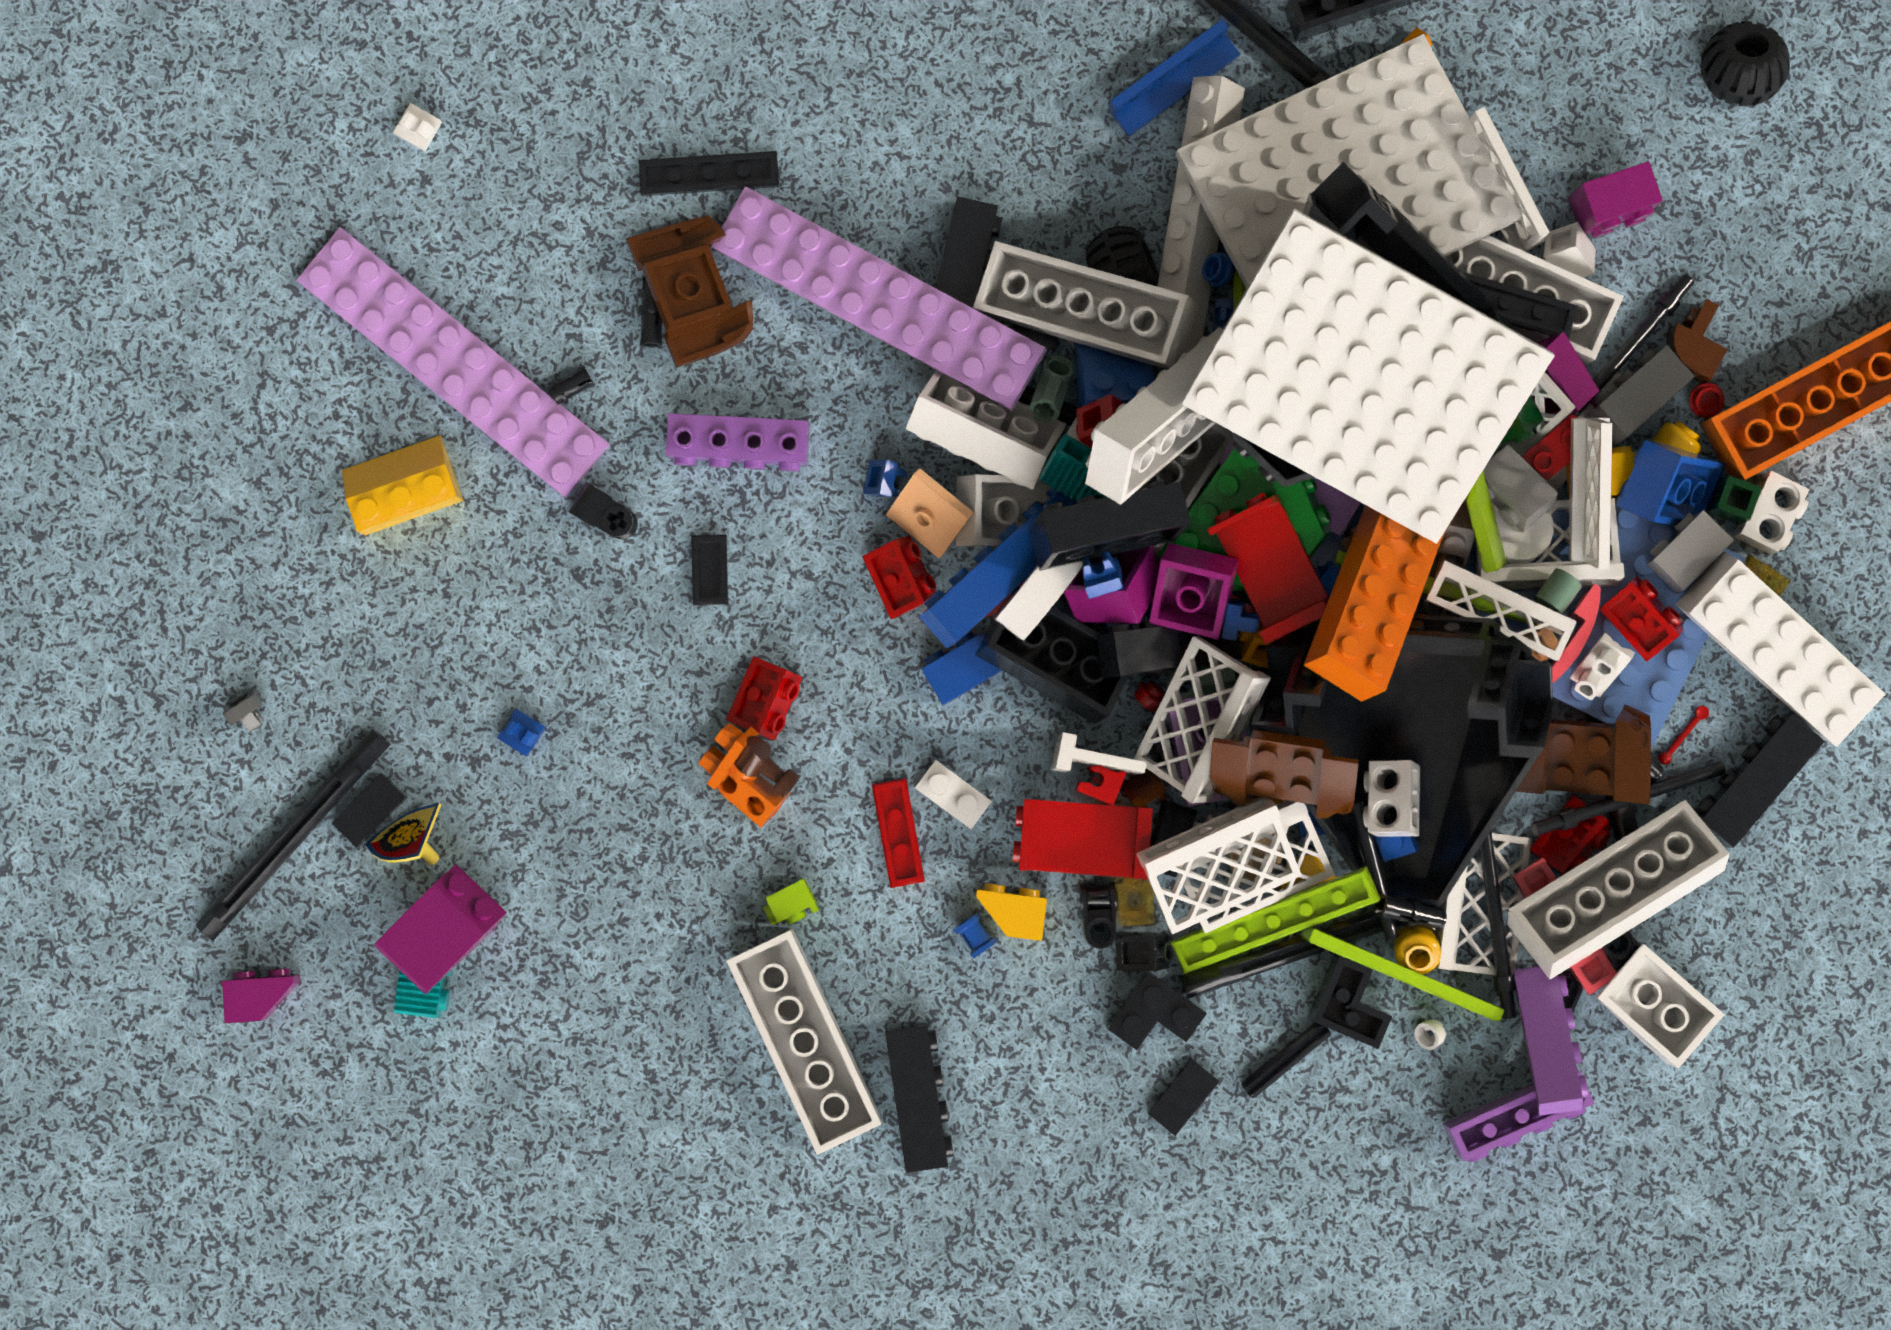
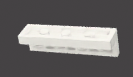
(1505, 599)

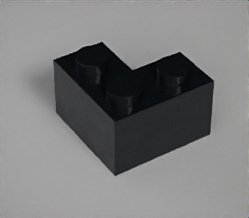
(1152, 1002)
(1340, 1006)

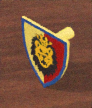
(407, 837)

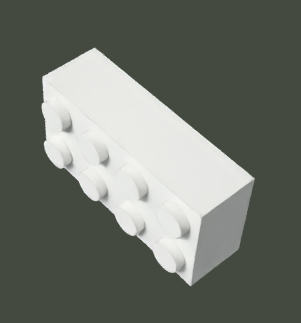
(984, 430)

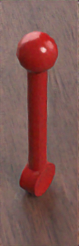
(1701, 713)

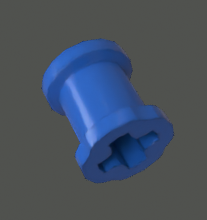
(975, 935)

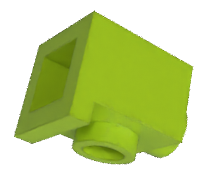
(790, 903)

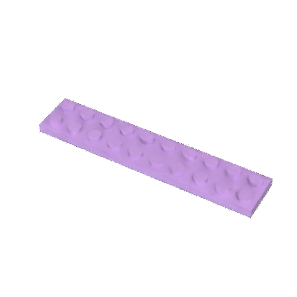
(879, 298)
(453, 362)

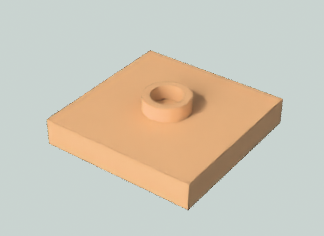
(929, 513)

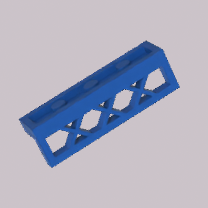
(1173, 79)

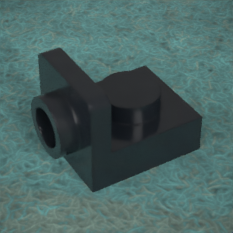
(1143, 952)

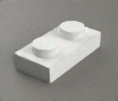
(953, 794)

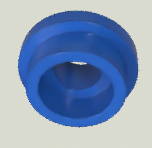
(1218, 269)

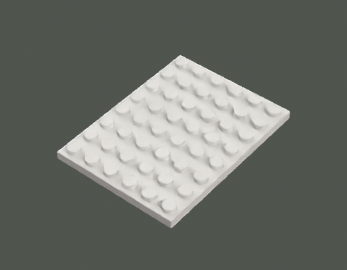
(1383, 118)
(1366, 376)

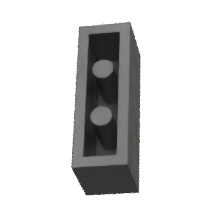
(1641, 392)

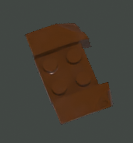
(690, 289)
(1596, 758)
(1284, 770)

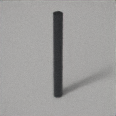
(1372, 862)

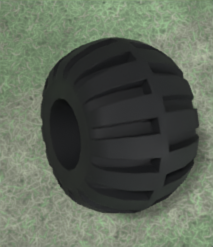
(1745, 63)
(1122, 253)

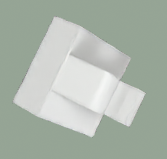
(417, 127)

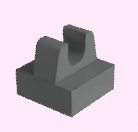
(245, 710)

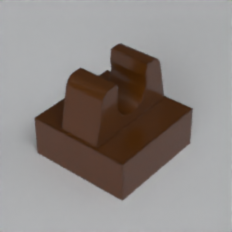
(1143, 789)

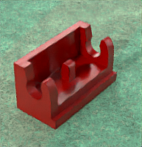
(1108, 784)

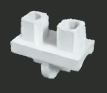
(1600, 667)

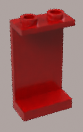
(1272, 566)
(1082, 838)

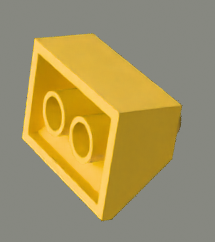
(400, 486)

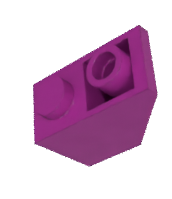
(256, 998)

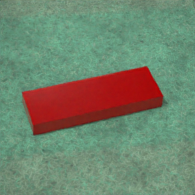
(898, 833)

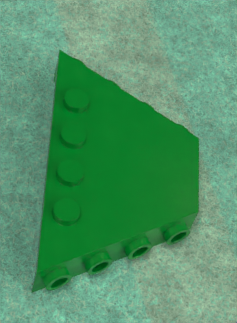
(1239, 482)

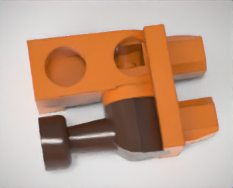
(739, 774)

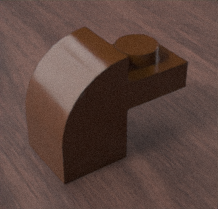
(1693, 349)

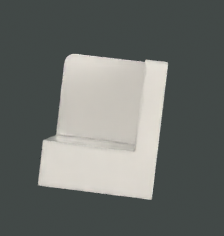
(1570, 250)

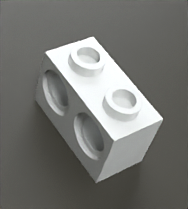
(1777, 517)
(1402, 797)

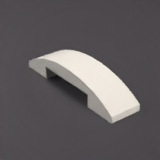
(1035, 598)

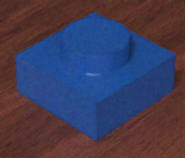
(1396, 846)

